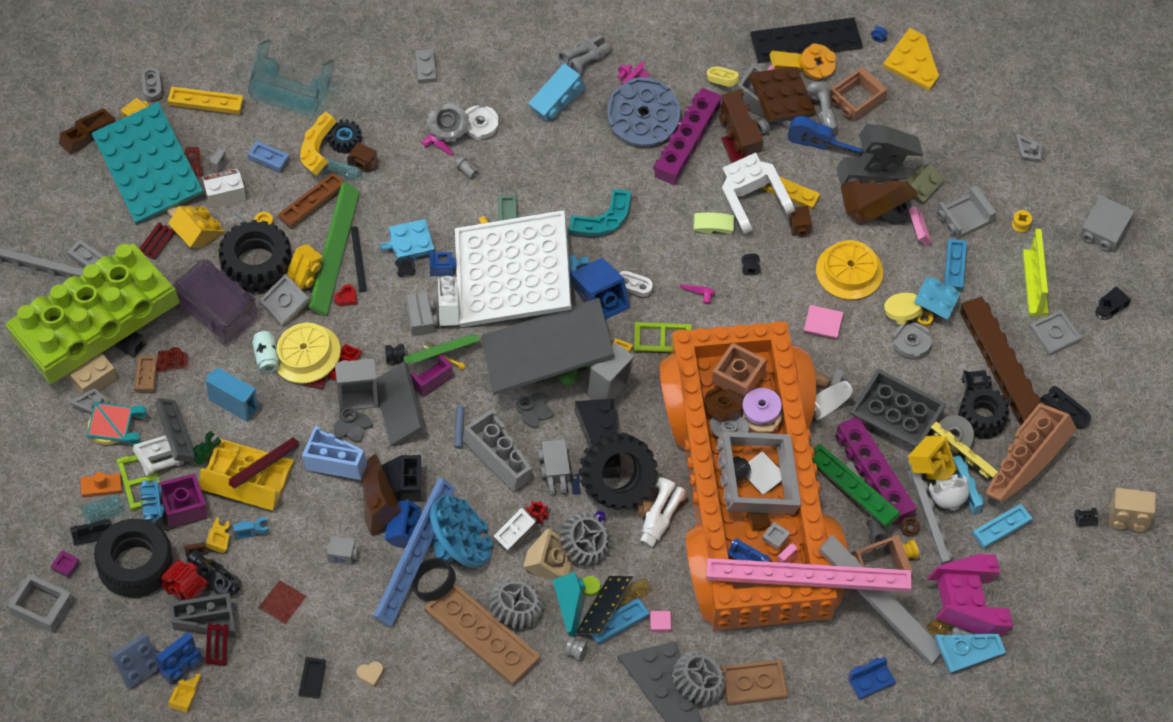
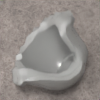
(448, 122)

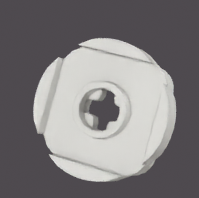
(484, 130)

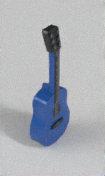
(810, 133)

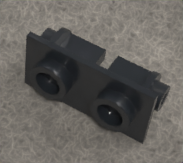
(89, 532)

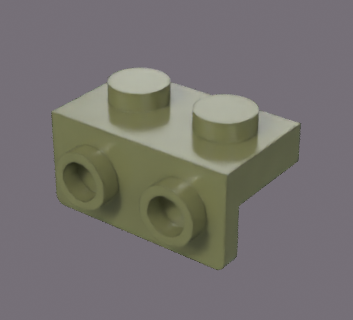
(925, 181)

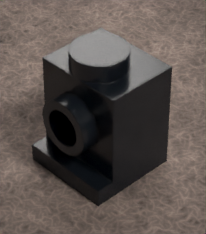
(132, 345)

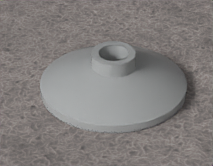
(735, 425)
(962, 425)

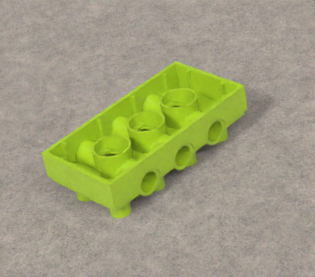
(91, 312)

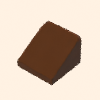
(758, 520)
(191, 547)

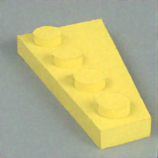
(971, 458)

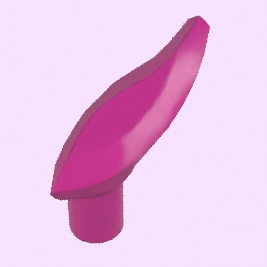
(439, 144)
(707, 292)

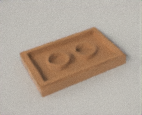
(754, 682)

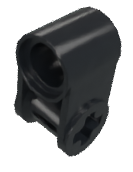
(1112, 303)

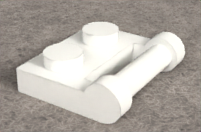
(154, 450)

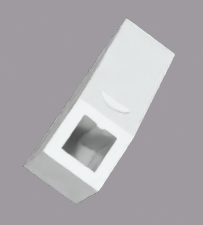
(448, 301)

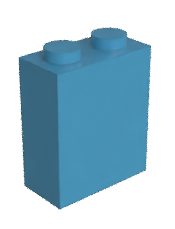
(231, 394)

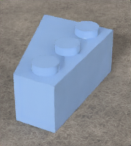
(333, 456)

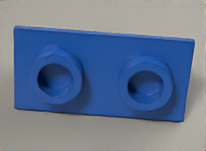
(742, 551)

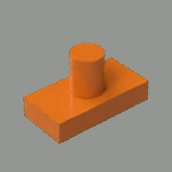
(101, 485)

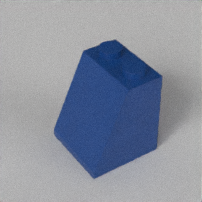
(601, 282)

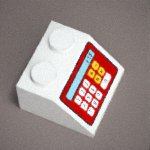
(223, 188)

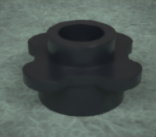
(400, 264)

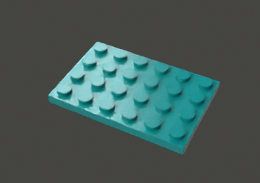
(147, 163)

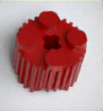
(183, 581)

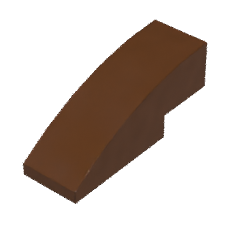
(81, 133)

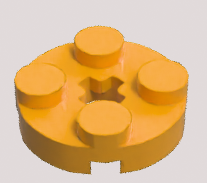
(826, 58)

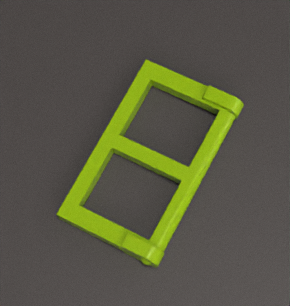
(662, 348)
(127, 484)

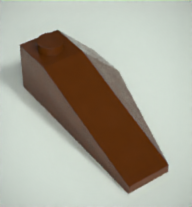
(869, 200)
(378, 497)

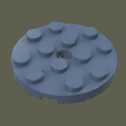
(648, 95)

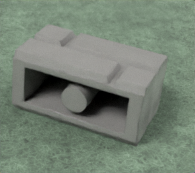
(420, 313)

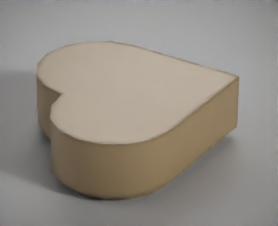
(370, 673)

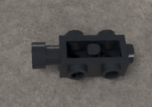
(217, 579)

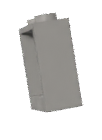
(55, 615)

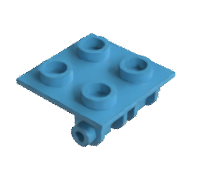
(151, 507)

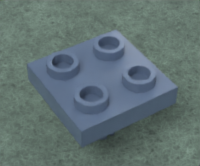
(136, 661)

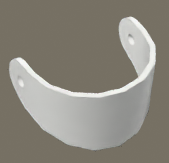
(831, 399)

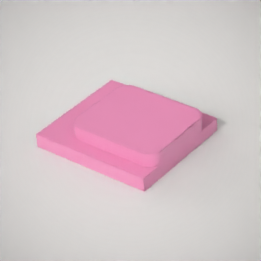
(823, 322)

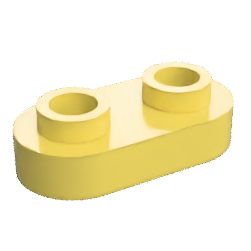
(723, 76)

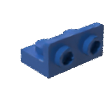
(871, 678)

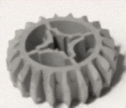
(589, 553)
(503, 601)
(703, 674)

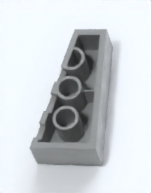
(497, 449)

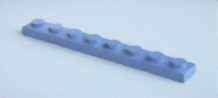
(410, 559)

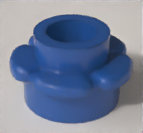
(879, 34)

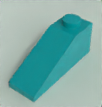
(571, 600)

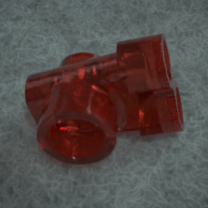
(194, 163)
(171, 359)

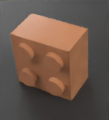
(739, 370)

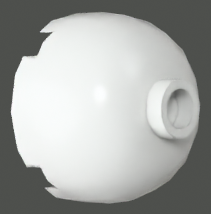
(950, 493)

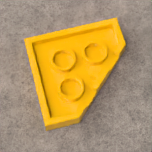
(913, 60)

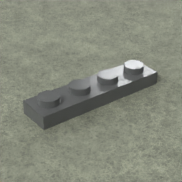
(174, 430)

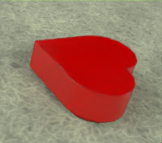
(346, 296)

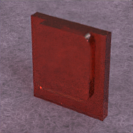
(282, 602)

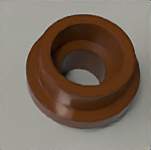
(910, 521)

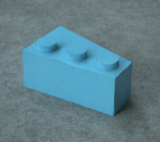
(557, 93)

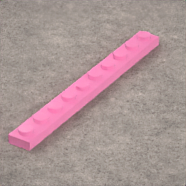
(808, 575)

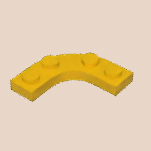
(309, 151)

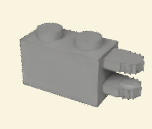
(555, 464)

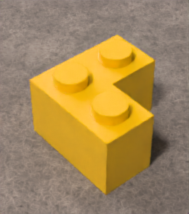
(933, 458)

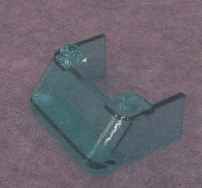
(283, 92)

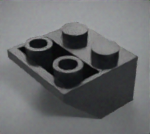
(405, 477)

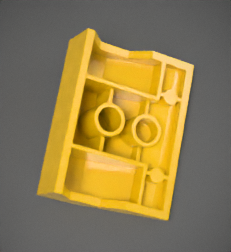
(229, 459)

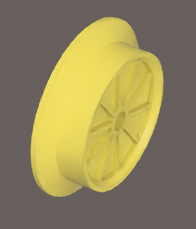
(307, 353)

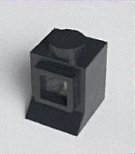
(975, 379)

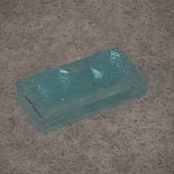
(349, 171)
(102, 508)

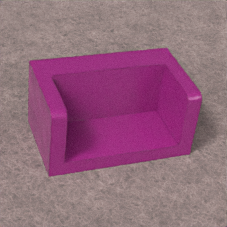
(433, 377)

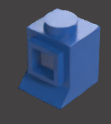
(441, 263)

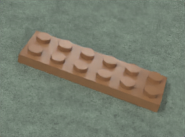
(483, 634)

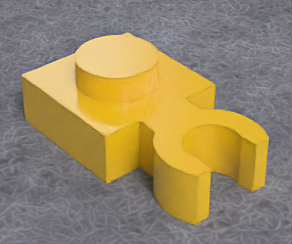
(217, 537)

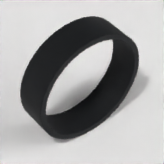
(443, 589)

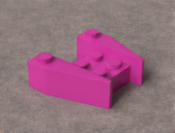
(964, 597)

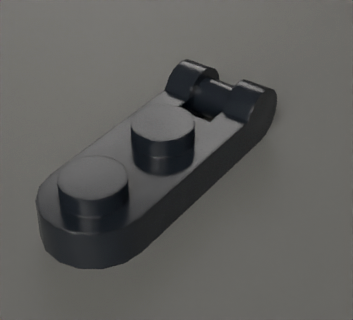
(1066, 404)

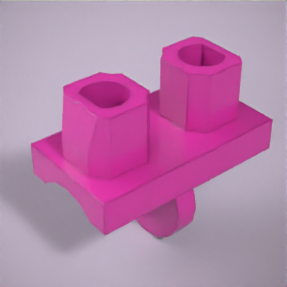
(625, 72)

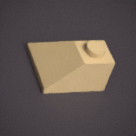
(547, 558)

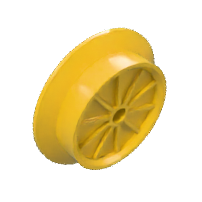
(849, 270)

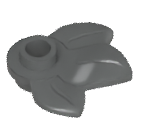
(537, 409)
(351, 427)

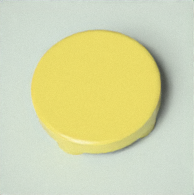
(902, 307)

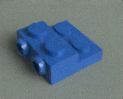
(178, 658)

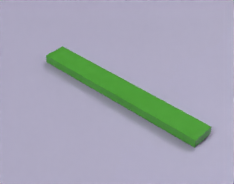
(334, 249)

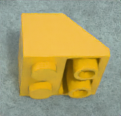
(195, 226)

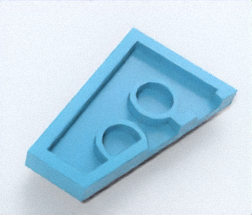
(967, 650)

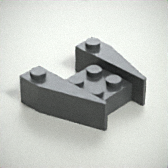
(882, 156)

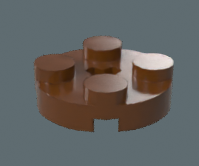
(723, 404)

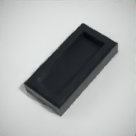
(312, 677)

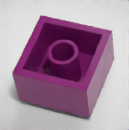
(182, 500)

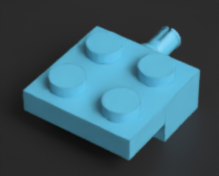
(409, 240)

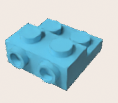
(937, 297)

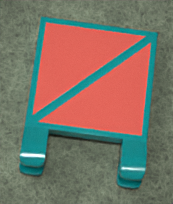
(113, 422)

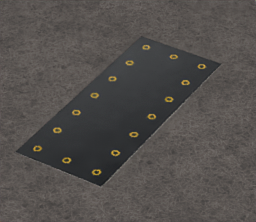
(604, 604)

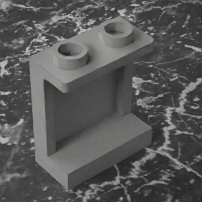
(967, 213)
(1106, 223)

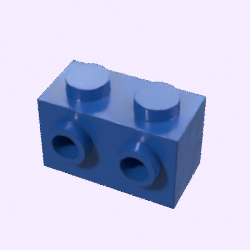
(402, 526)

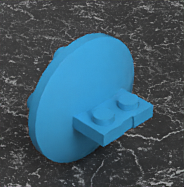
(459, 532)

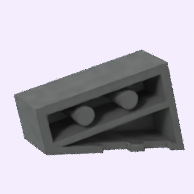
(196, 614)

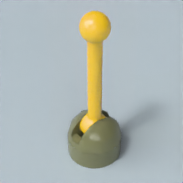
(461, 365)

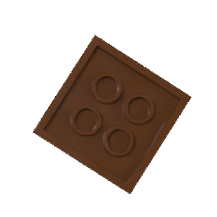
(782, 94)

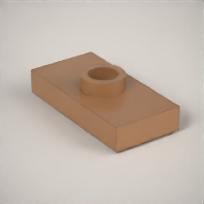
(146, 374)

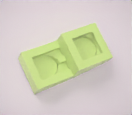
(712, 222)

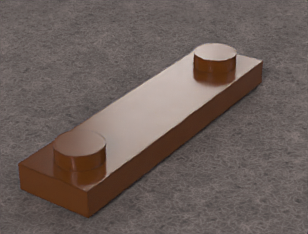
(311, 200)

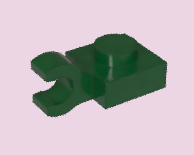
(204, 450)

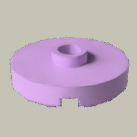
(762, 414)

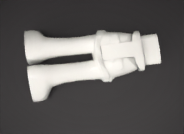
(655, 522)

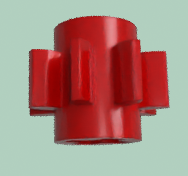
(538, 511)

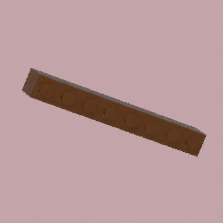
(1000, 358)

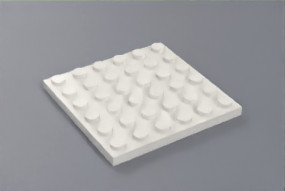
(512, 269)

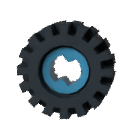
(348, 129)

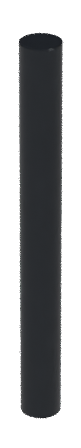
(358, 259)

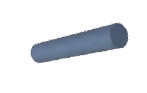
(459, 427)

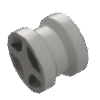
(575, 648)

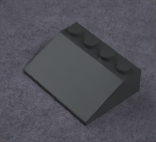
(898, 408)

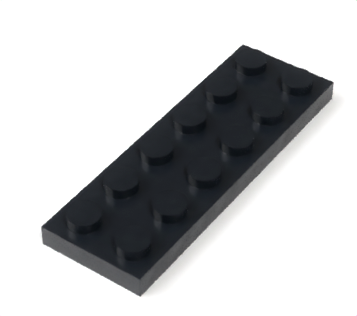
(834, 34)

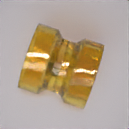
(939, 627)

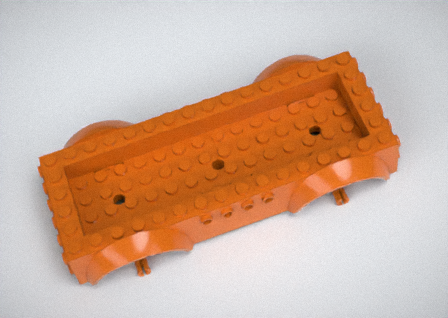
(791, 375)

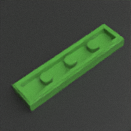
(439, 349)

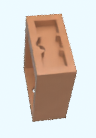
(869, 83)
(896, 549)

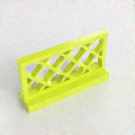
(1036, 277)

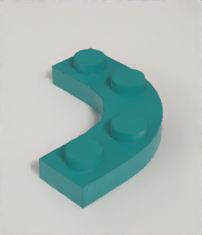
(605, 223)

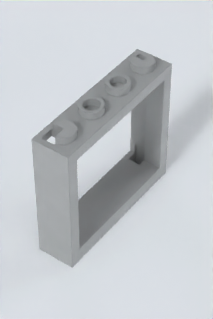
(791, 500)

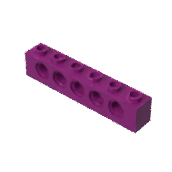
(688, 135)
(855, 430)

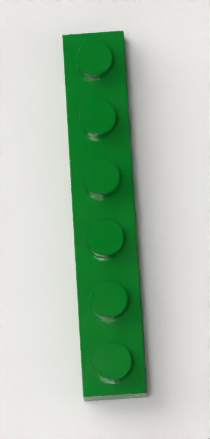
(854, 486)

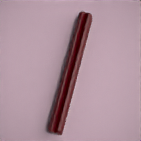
(264, 462)

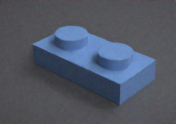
(268, 156)

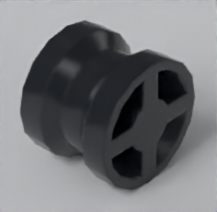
(751, 264)

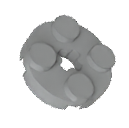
(912, 350)

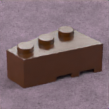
(739, 123)

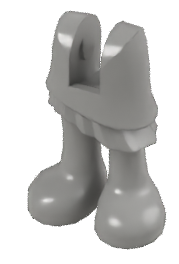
(591, 49)
(820, 92)

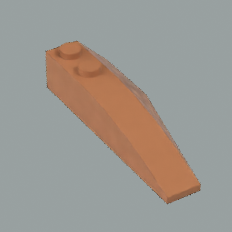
(1032, 450)

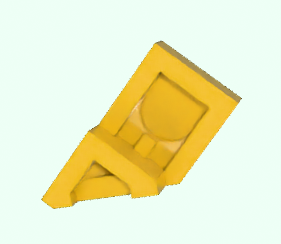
(184, 694)

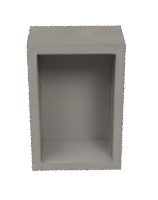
(610, 375)
(356, 384)

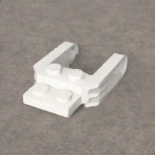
(749, 176)

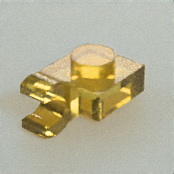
(637, 590)

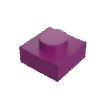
(65, 564)

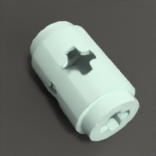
(266, 352)

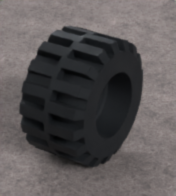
(988, 400)

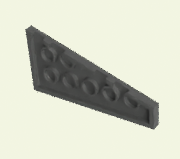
(653, 673)

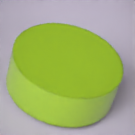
(592, 586)

